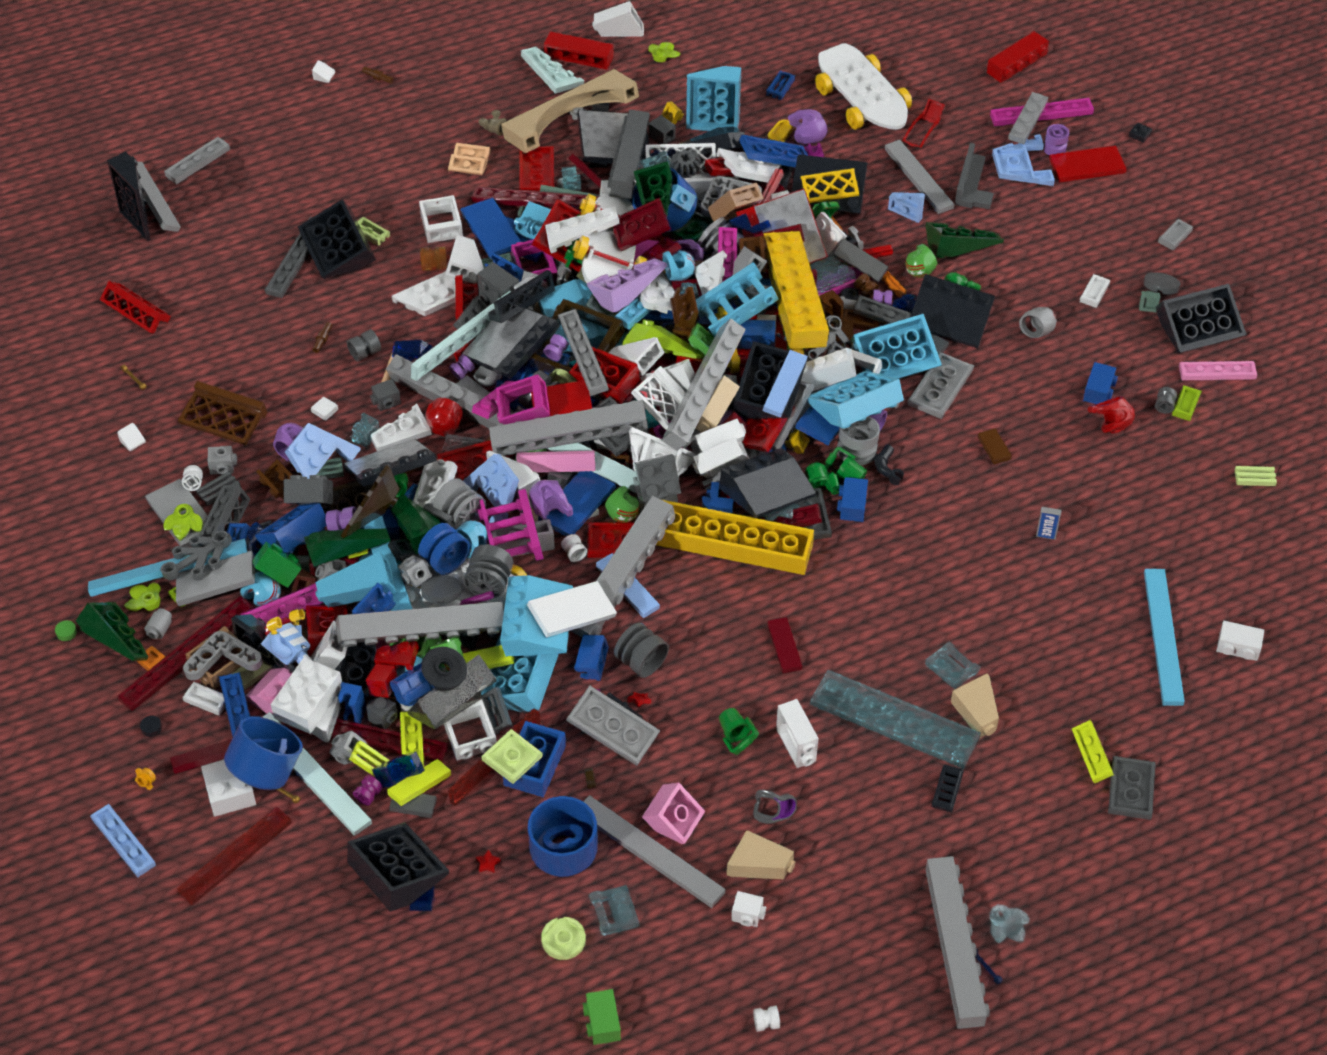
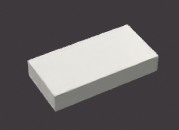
(1095, 291)
(205, 698)

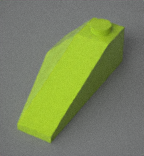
(667, 340)

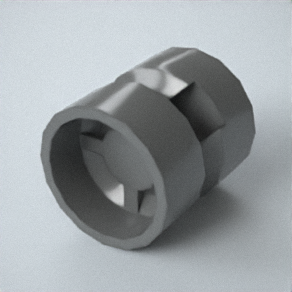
(365, 344)

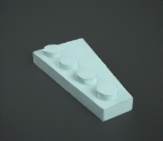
(550, 71)

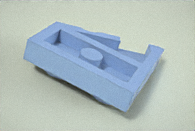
(907, 204)

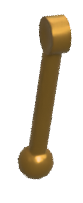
(142, 386)
(295, 798)

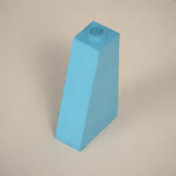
(356, 581)

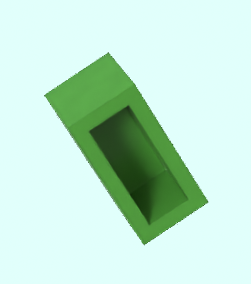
(603, 1017)

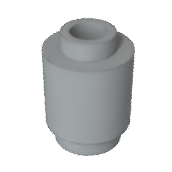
(158, 624)

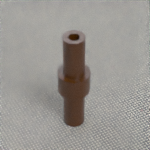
(377, 75)
(322, 337)

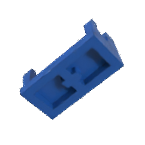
(508, 266)
(375, 601)
(592, 656)
(353, 701)

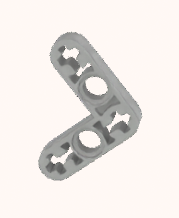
(719, 187)
(223, 648)

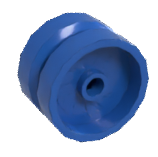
(444, 548)

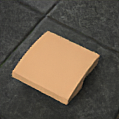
(469, 159)

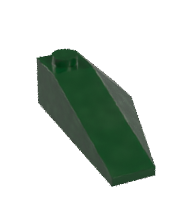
(329, 545)

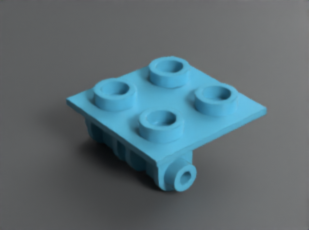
(531, 220)

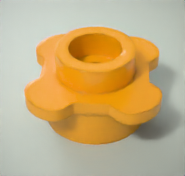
(145, 777)

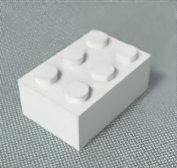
(306, 695)

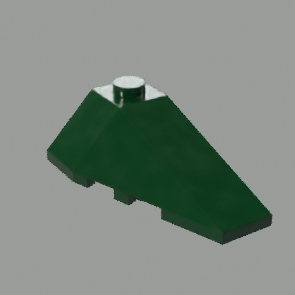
(655, 183)
(952, 242)
(413, 520)
(109, 626)

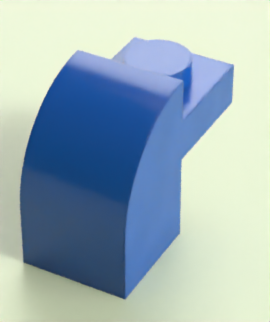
(714, 502)

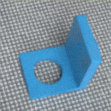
(682, 197)

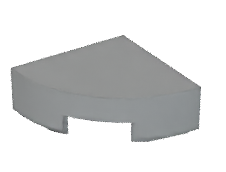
(852, 231)

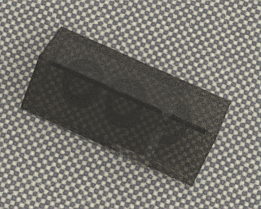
(444, 704)

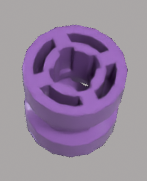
(878, 296)
(556, 347)
(461, 367)

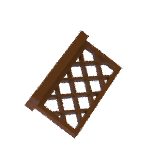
(231, 401)

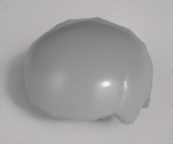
(486, 377)

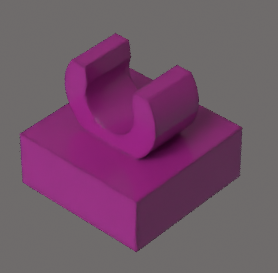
(814, 150)

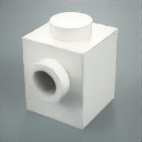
(748, 909)

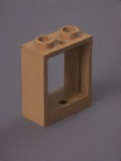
(735, 201)
(213, 680)

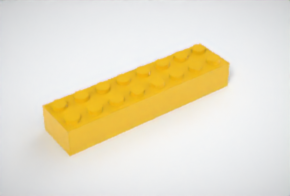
(796, 289)
(739, 538)

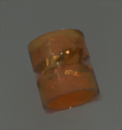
(433, 258)

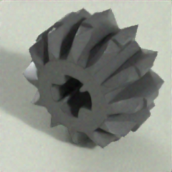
(686, 162)

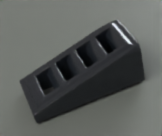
(952, 776)

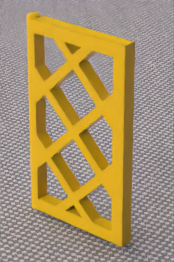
(837, 175)

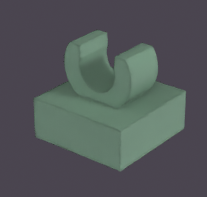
(1148, 301)

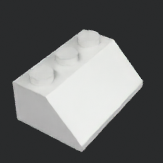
(830, 369)

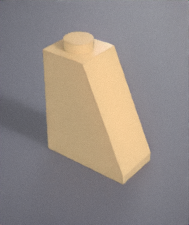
(717, 404)
(977, 705)
(760, 859)

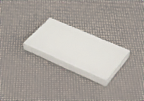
(571, 609)

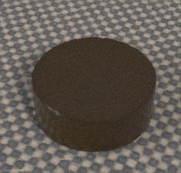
(590, 778)

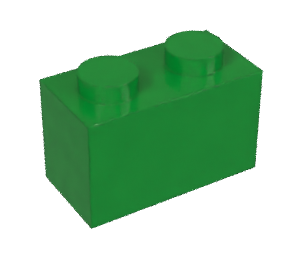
(277, 564)

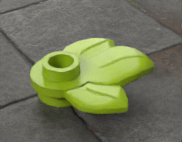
(663, 51)
(183, 523)
(144, 597)

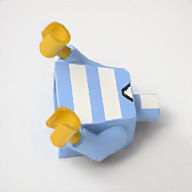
(287, 639)

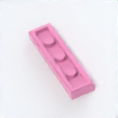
(1218, 370)
(558, 461)

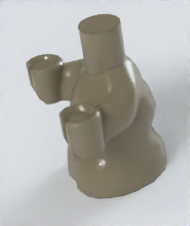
(494, 124)

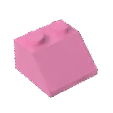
(268, 688)
(673, 812)

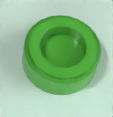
(65, 630)

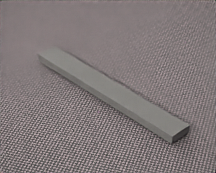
(655, 854)

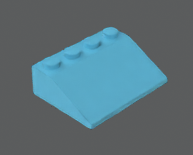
(713, 98)
(579, 293)
(902, 347)
(856, 398)
(520, 630)
(524, 681)

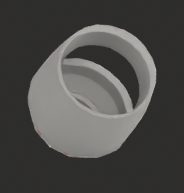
(1039, 317)

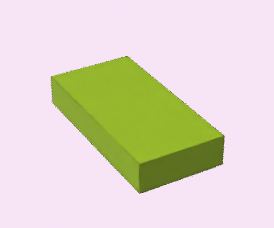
(1186, 403)

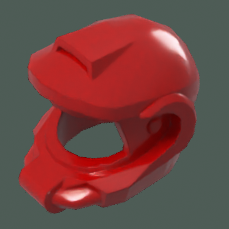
(1117, 414)
(443, 416)

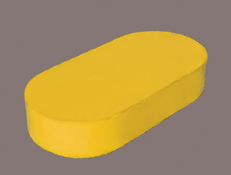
(780, 131)

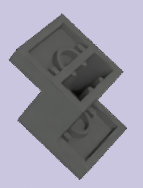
(656, 478)

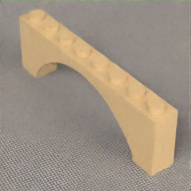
(526, 128)

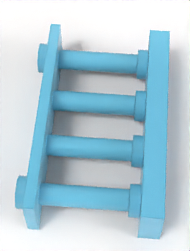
(728, 289)

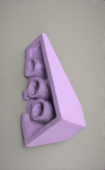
(621, 289)

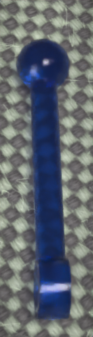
(997, 978)

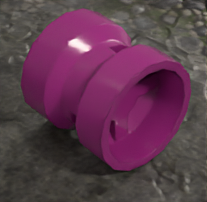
(367, 791)

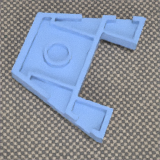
(1014, 162)
(314, 447)
(496, 482)

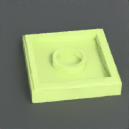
(512, 756)

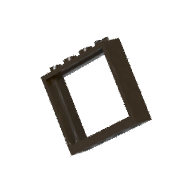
(610, 340)

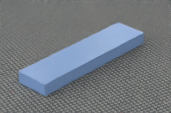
(785, 383)
(636, 594)
(123, 840)

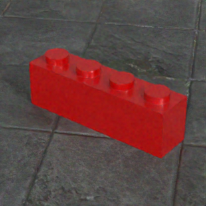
(579, 50)
(1017, 56)

